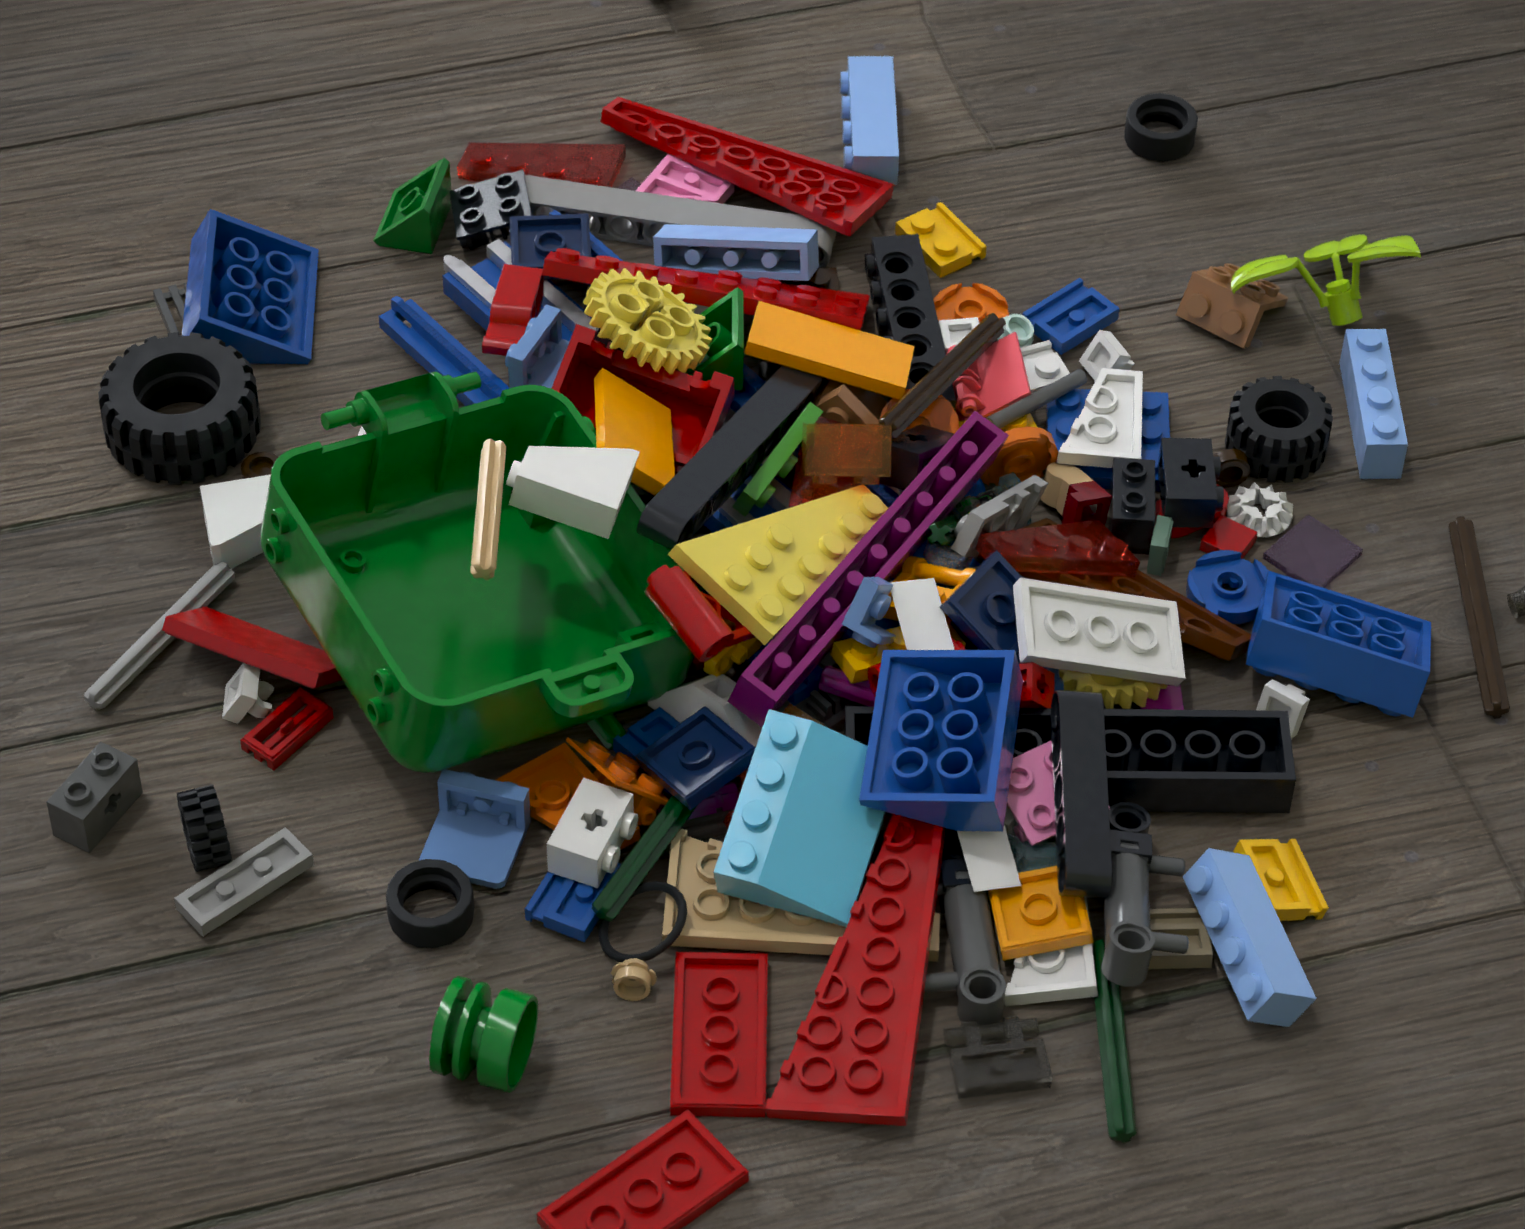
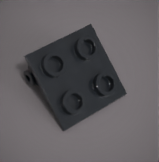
(488, 207)

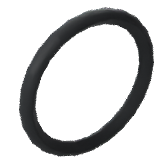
(666, 943)

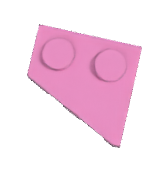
(685, 180)

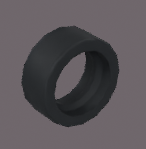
(1157, 145)
(437, 930)

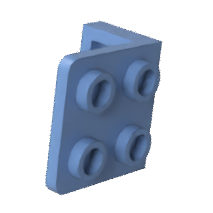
(538, 352)
(479, 826)

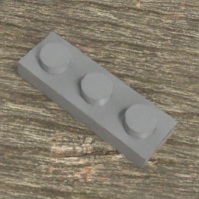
(244, 881)

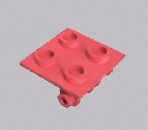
(992, 380)

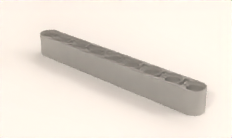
(639, 215)

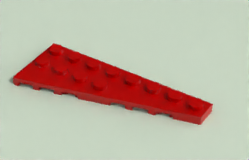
(797, 182)
(708, 288)
(864, 1025)

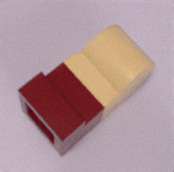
(1073, 493)

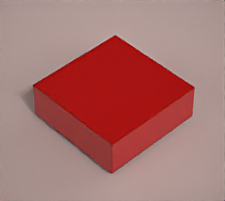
(1228, 536)

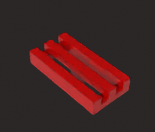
(293, 731)

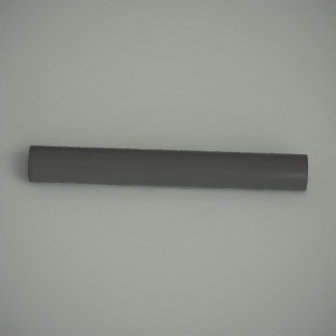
(1038, 399)

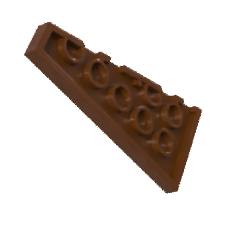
(1197, 624)

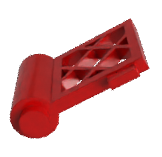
(693, 613)

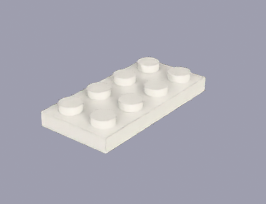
(1098, 632)

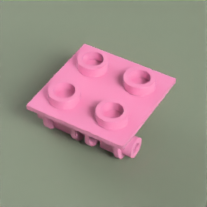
(1033, 795)

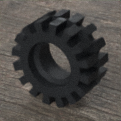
(204, 827)

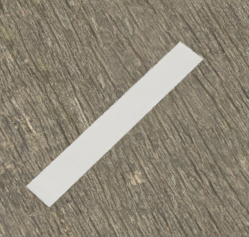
(926, 628)

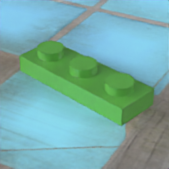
(778, 463)

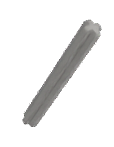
(155, 639)

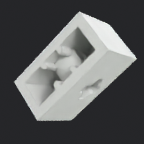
(591, 833)

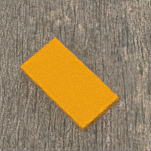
(829, 350)
(635, 422)

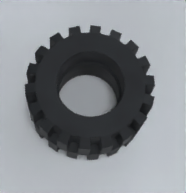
(1280, 428)

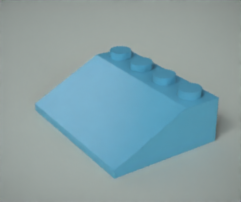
(799, 823)

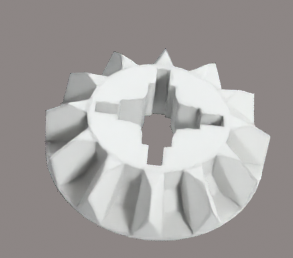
(1277, 514)

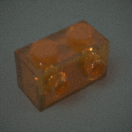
(846, 451)

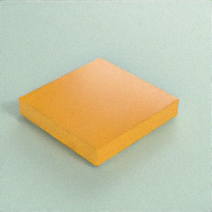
(1037, 917)

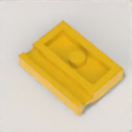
(943, 238)
(1285, 878)

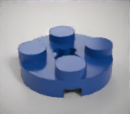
(1222, 567)

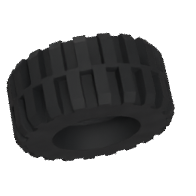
(186, 443)

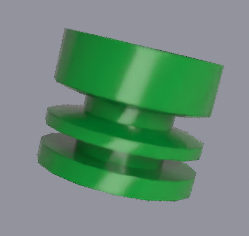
(474, 1032)

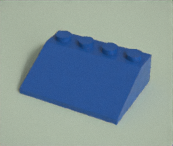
(251, 290)
(1340, 645)
(944, 737)

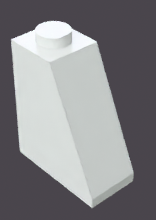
(573, 484)
(235, 518)

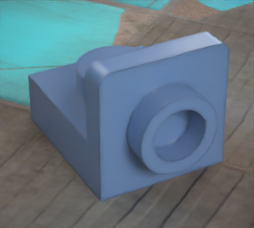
(868, 606)

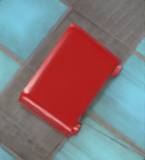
(695, 404)

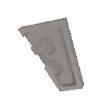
(1002, 513)

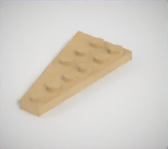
(736, 923)

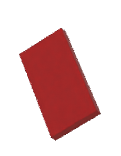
(253, 646)
(719, 1034)
(654, 1184)

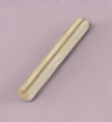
(488, 509)

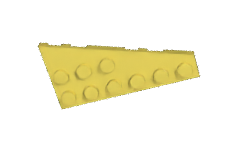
(778, 561)

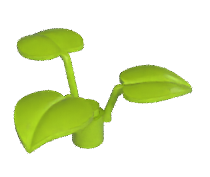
(1340, 295)

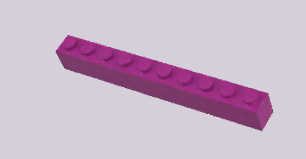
(880, 554)

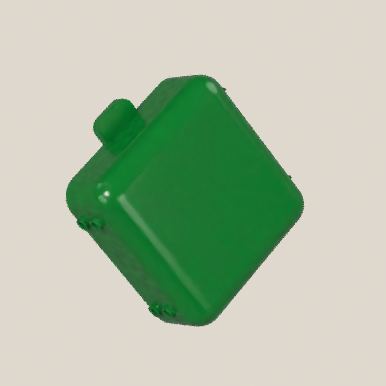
(380, 566)

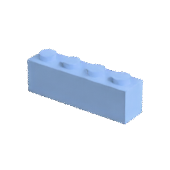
(871, 117)
(745, 250)
(1373, 404)
(1249, 938)

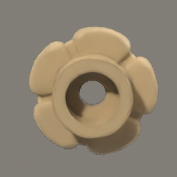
(632, 979)

